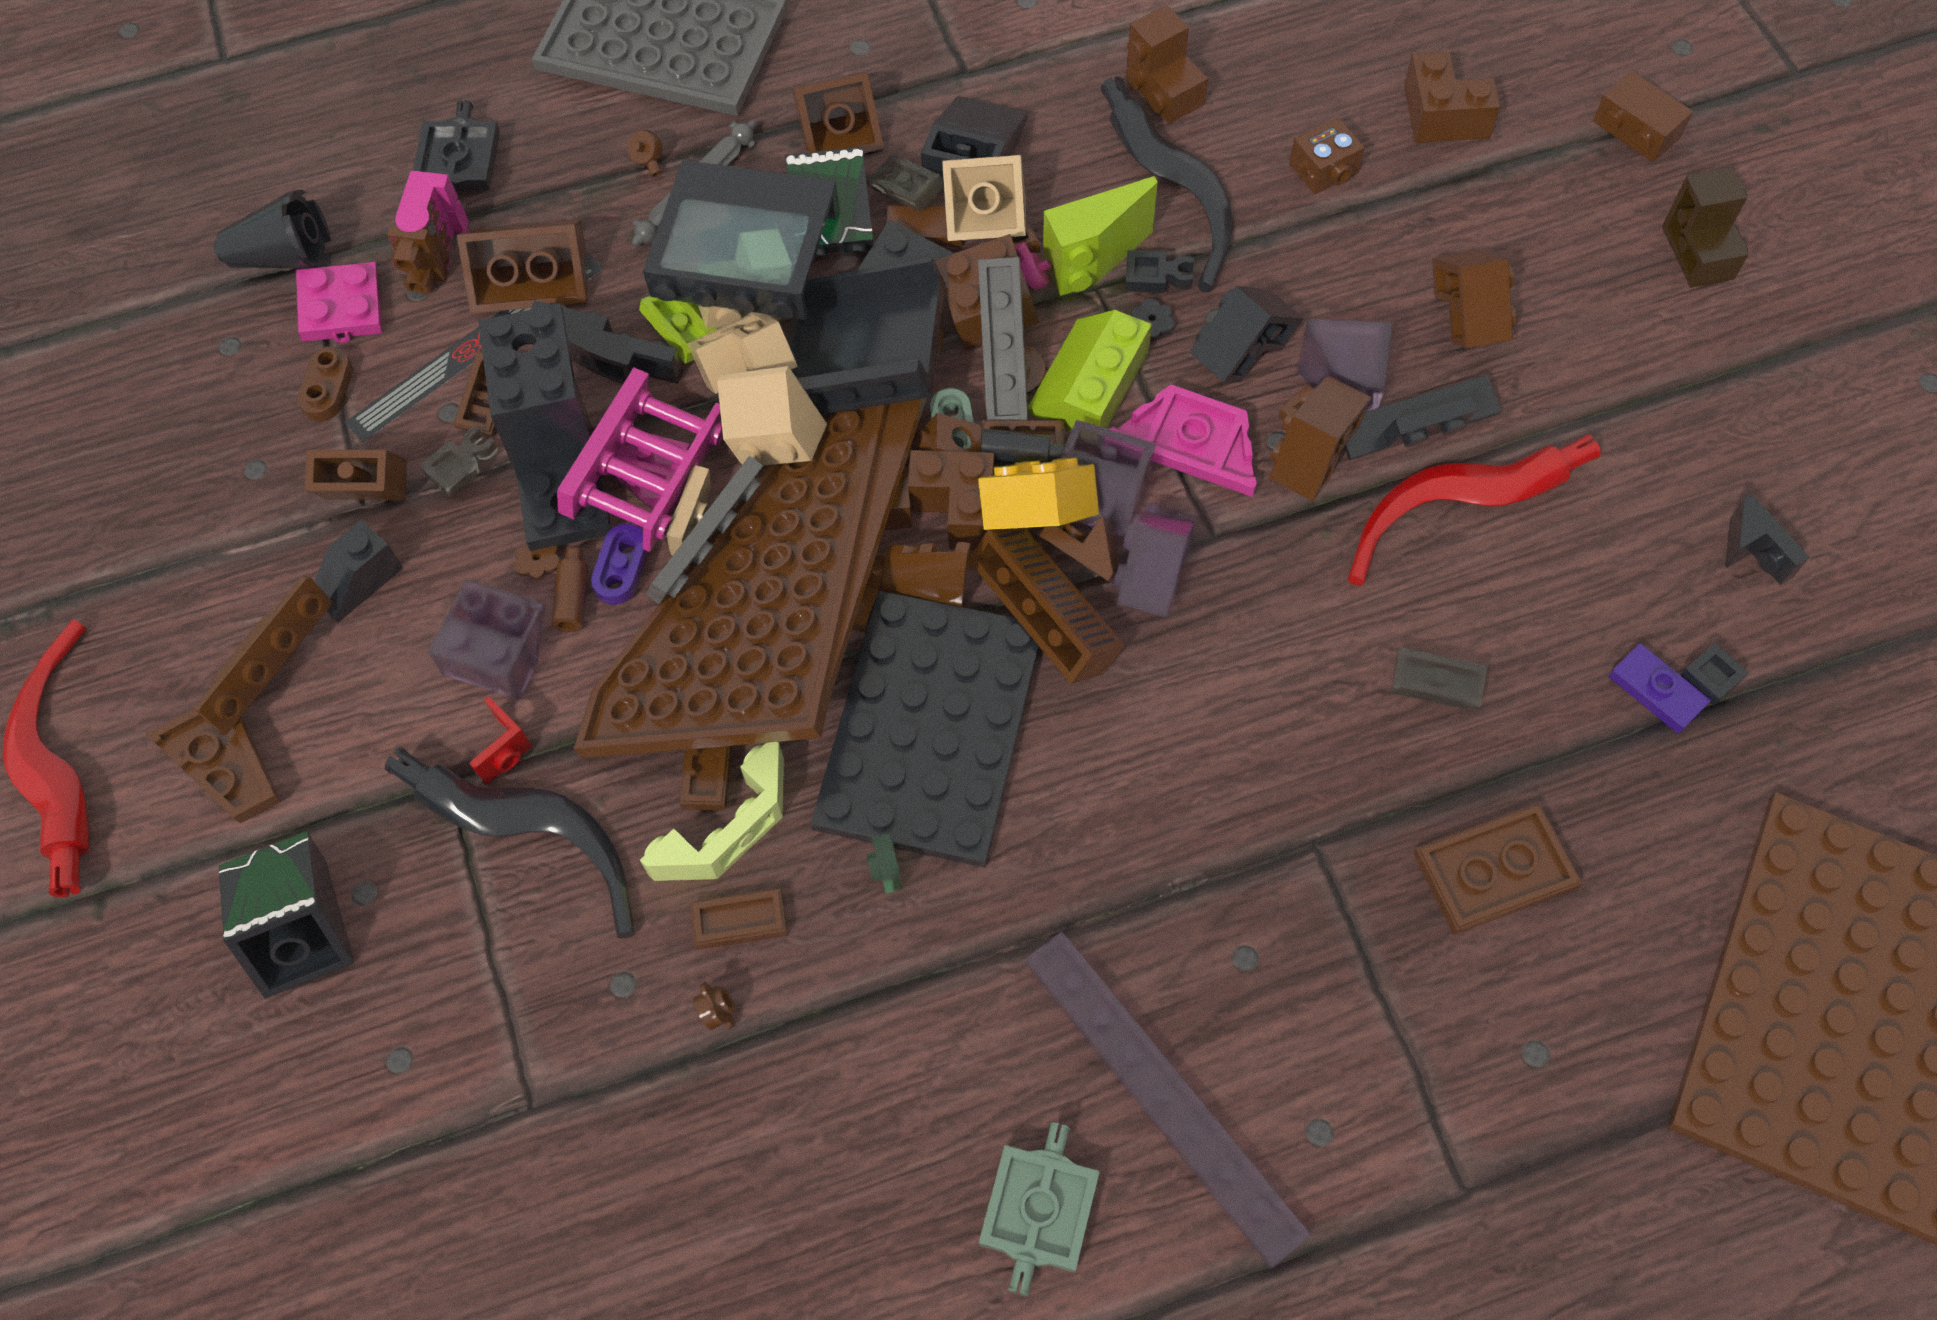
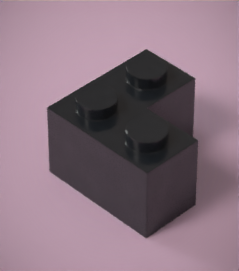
(1242, 329)

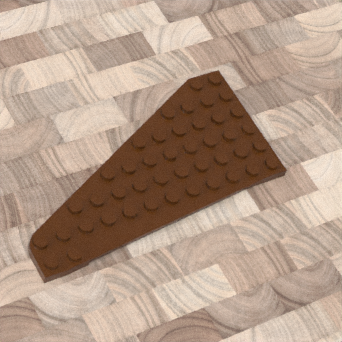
(768, 610)

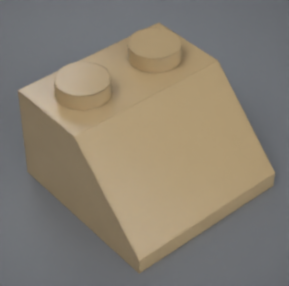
(768, 416)

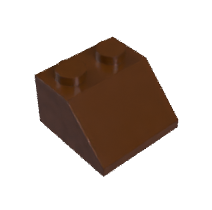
(838, 114)

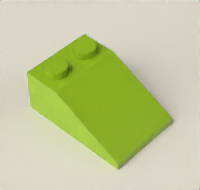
(1095, 232)

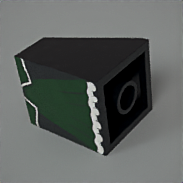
(852, 227)
(283, 915)

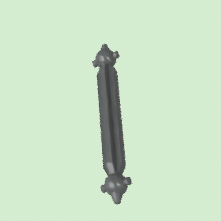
(721, 154)

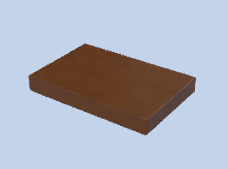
(1497, 868)

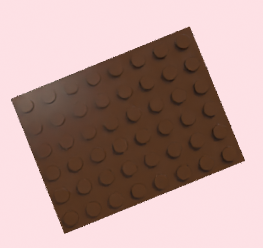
(1826, 1019)

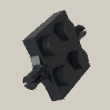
(459, 149)

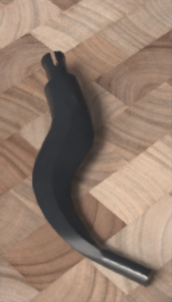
(1176, 165)
(515, 812)

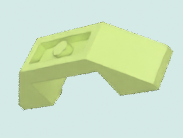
(675, 859)

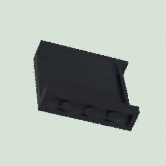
(869, 336)

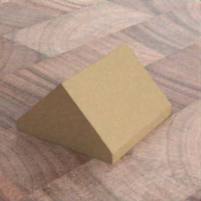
(984, 198)

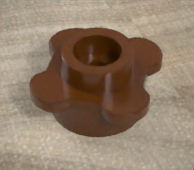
(714, 1007)

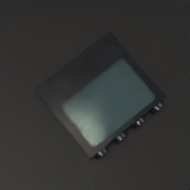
(739, 239)

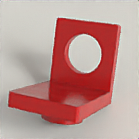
(505, 751)

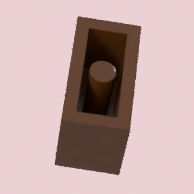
(1642, 116)
(355, 474)

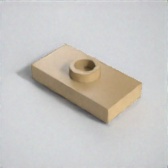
(690, 507)

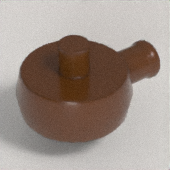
(646, 149)

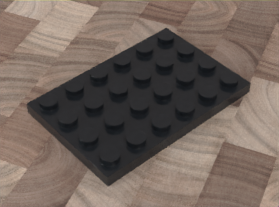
(928, 729)

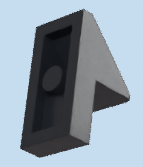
(1758, 533)

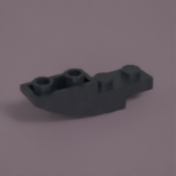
(612, 354)

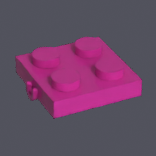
(338, 302)

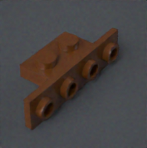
(262, 655)

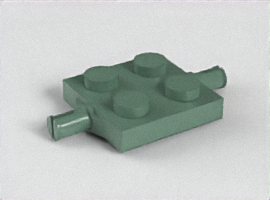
(1039, 1209)

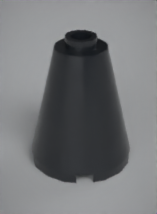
(278, 235)

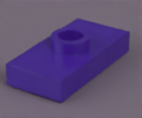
(1659, 688)

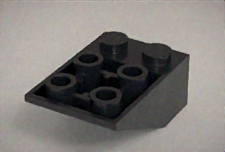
(972, 131)

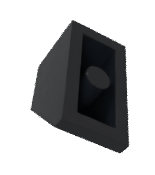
(355, 569)

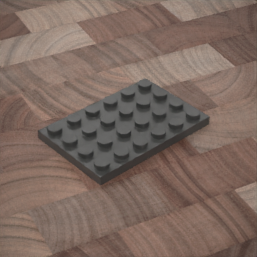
(664, 48)

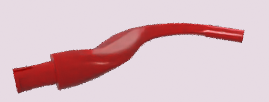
(1473, 485)
(46, 778)

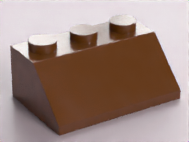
(523, 264)

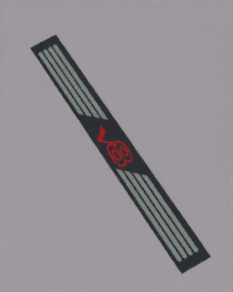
(428, 378)

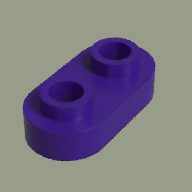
(617, 566)

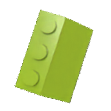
(1093, 370)

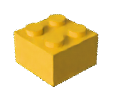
(1038, 494)

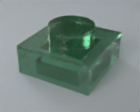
(884, 863)

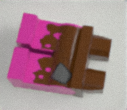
(425, 229)

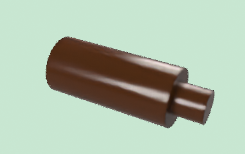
(570, 592)

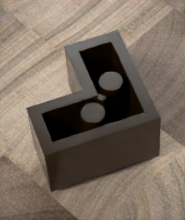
(1703, 227)

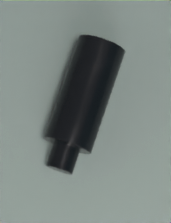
(1020, 446)

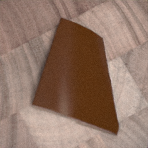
(927, 572)

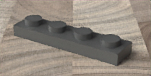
(1003, 339)
(696, 545)

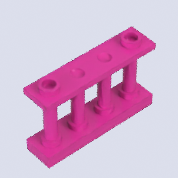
(618, 428)

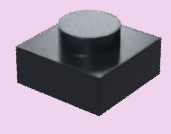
(1714, 673)

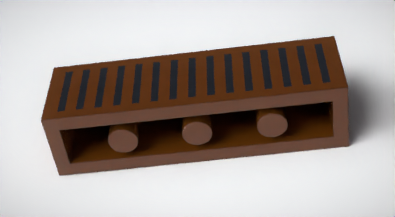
(1046, 603)

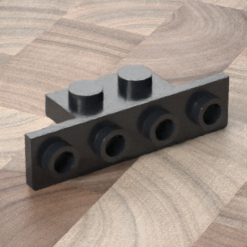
(1422, 416)

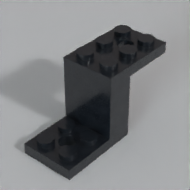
(539, 420)

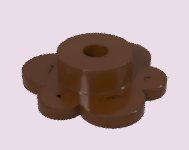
(536, 561)

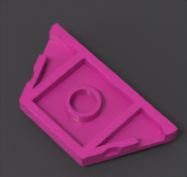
(1197, 437)

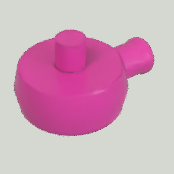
(1033, 267)

